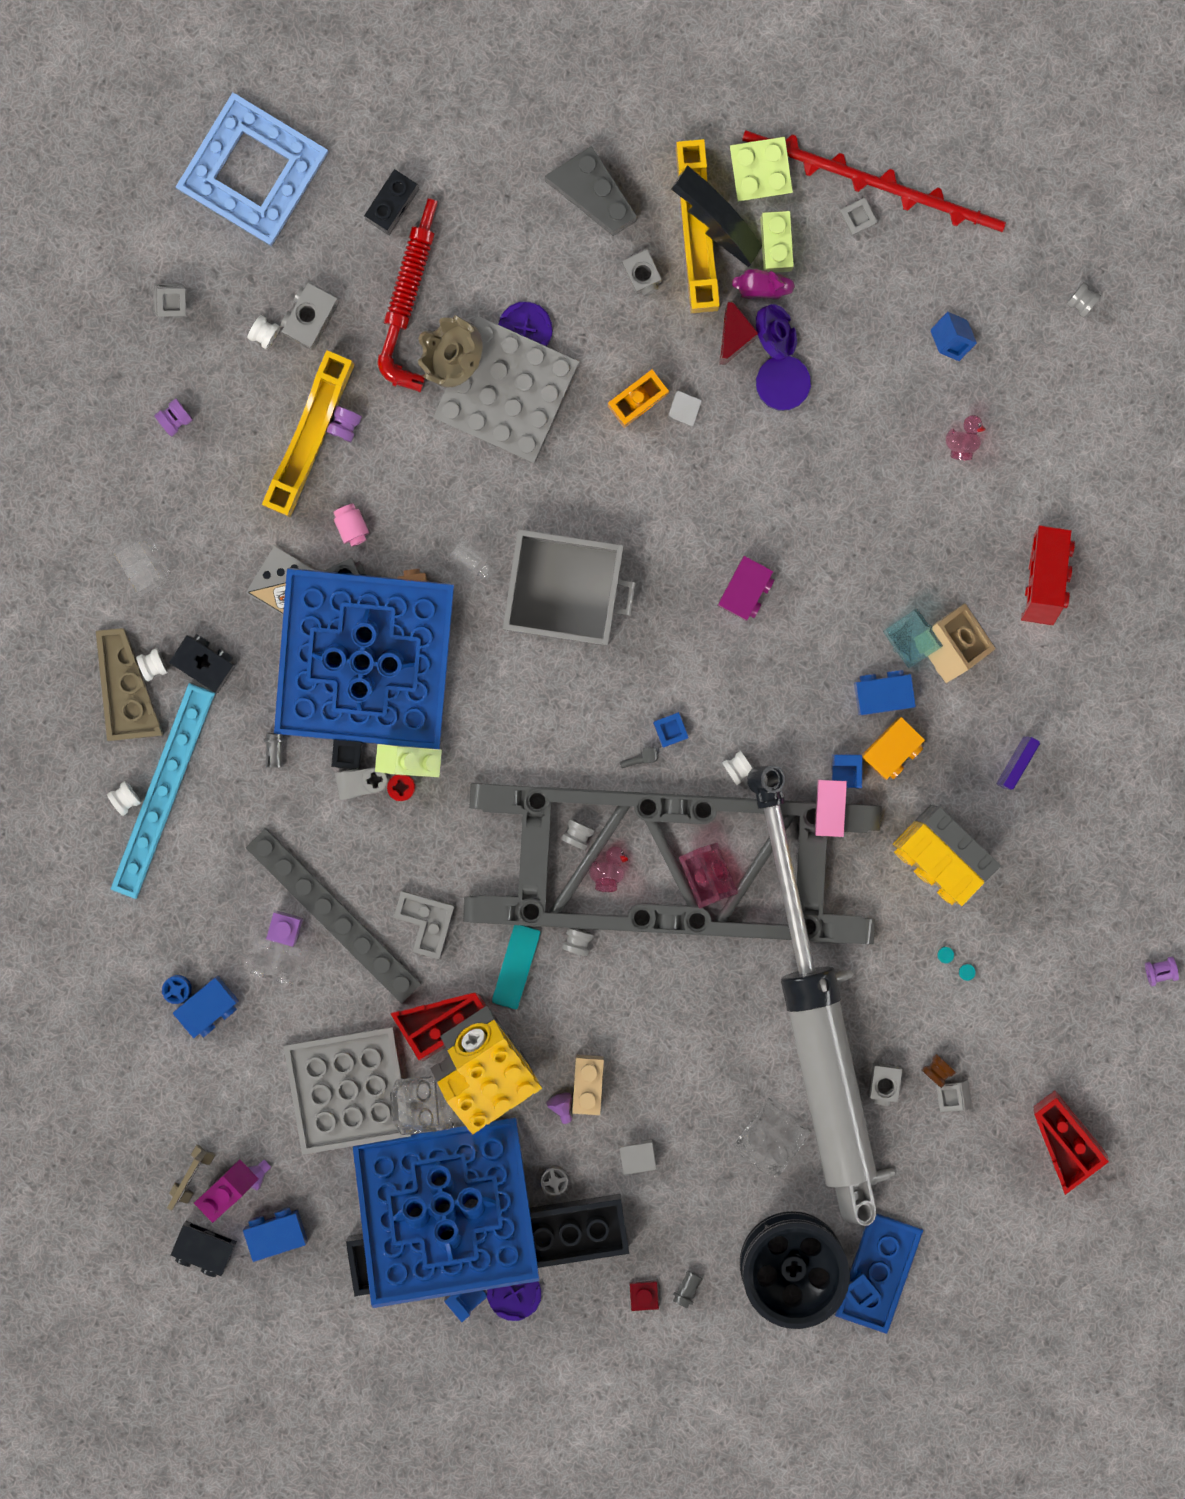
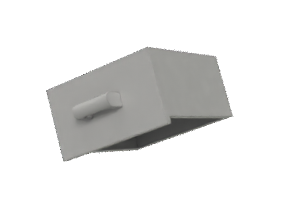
(564, 588)

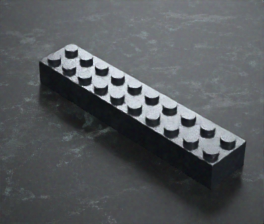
(560, 1232)

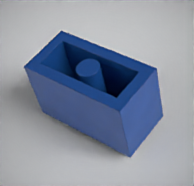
(884, 694)
(206, 1007)
(275, 1234)

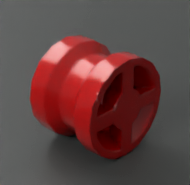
(404, 782)

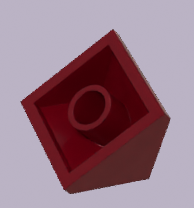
(736, 333)

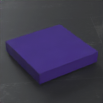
(1018, 763)

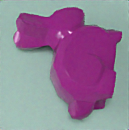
(763, 284)

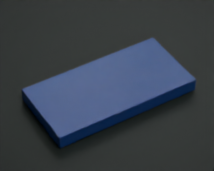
(885, 1259)

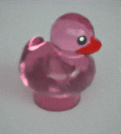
(965, 443)
(609, 874)

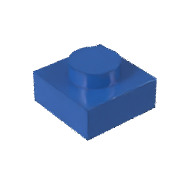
(670, 730)
(861, 1292)

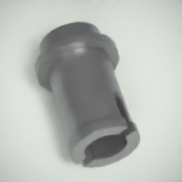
(274, 750)

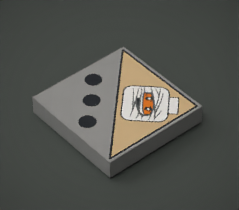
(271, 579)

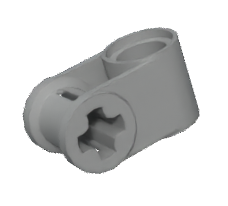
(357, 783)

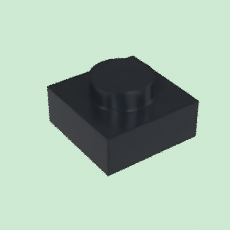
(346, 754)

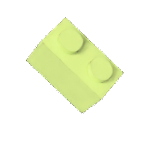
(776, 241)
(408, 760)

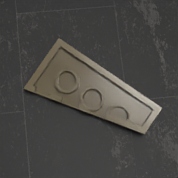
(124, 692)

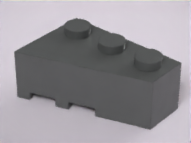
(593, 191)

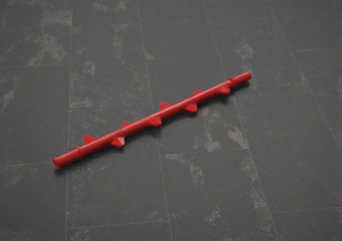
(886, 182)

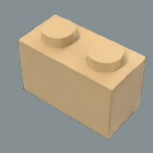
(588, 1085)

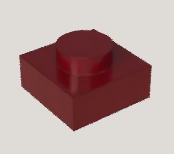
(644, 1295)

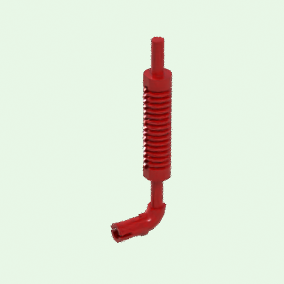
(403, 299)

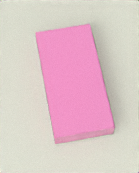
(830, 808)

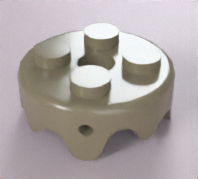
(440, 347)

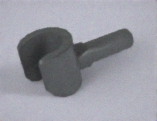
(649, 756)

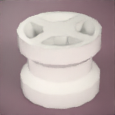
(263, 332)
(152, 664)
(737, 767)
(124, 798)

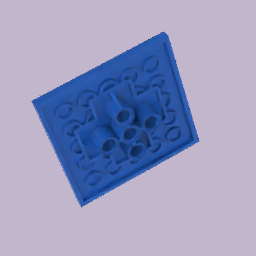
(406, 623)
(489, 1242)

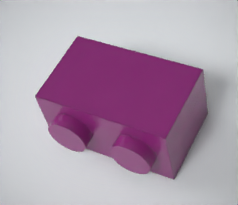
(746, 588)
(226, 1191)

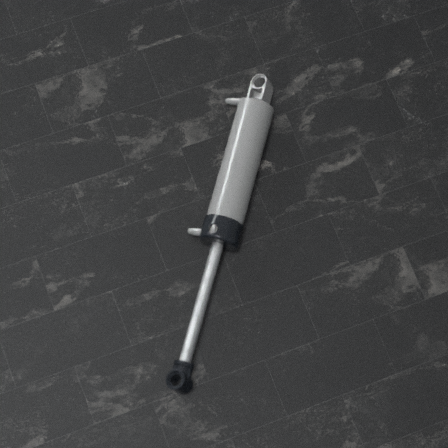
(821, 1035)

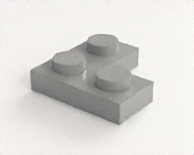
(433, 921)

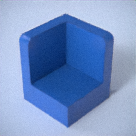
(953, 336)
(847, 769)
(464, 1303)

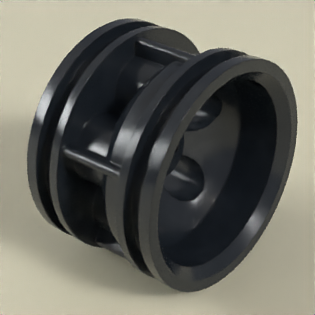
(816, 1301)

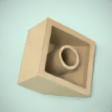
(962, 643)

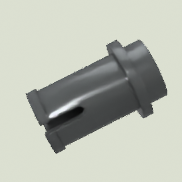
(687, 1289)

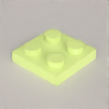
(761, 169)

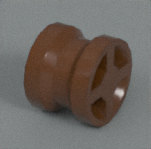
(938, 1071)

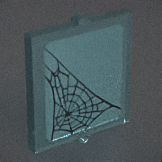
(912, 638)

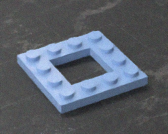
(200, 176)

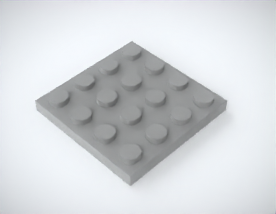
(510, 393)
(344, 1089)

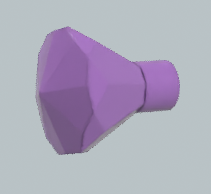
(561, 1106)
(259, 1170)

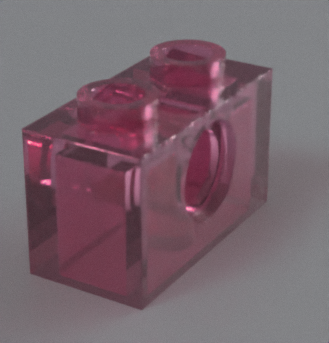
(708, 875)

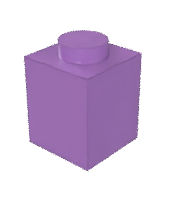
(284, 928)

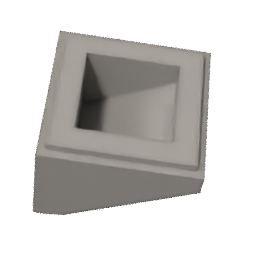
(684, 408)
(954, 1096)

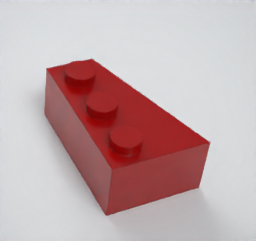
(1048, 575)
(426, 1023)
(1069, 1143)

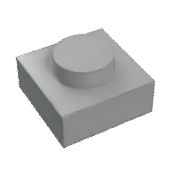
(858, 216)

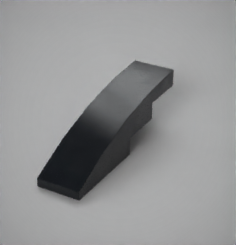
(715, 212)

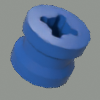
(173, 992)

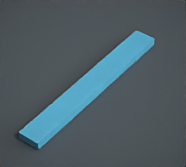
(162, 791)

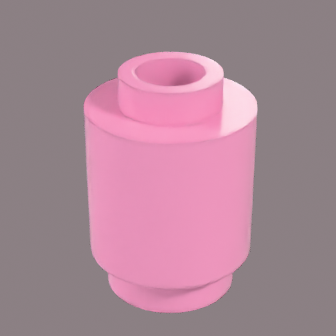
(351, 525)

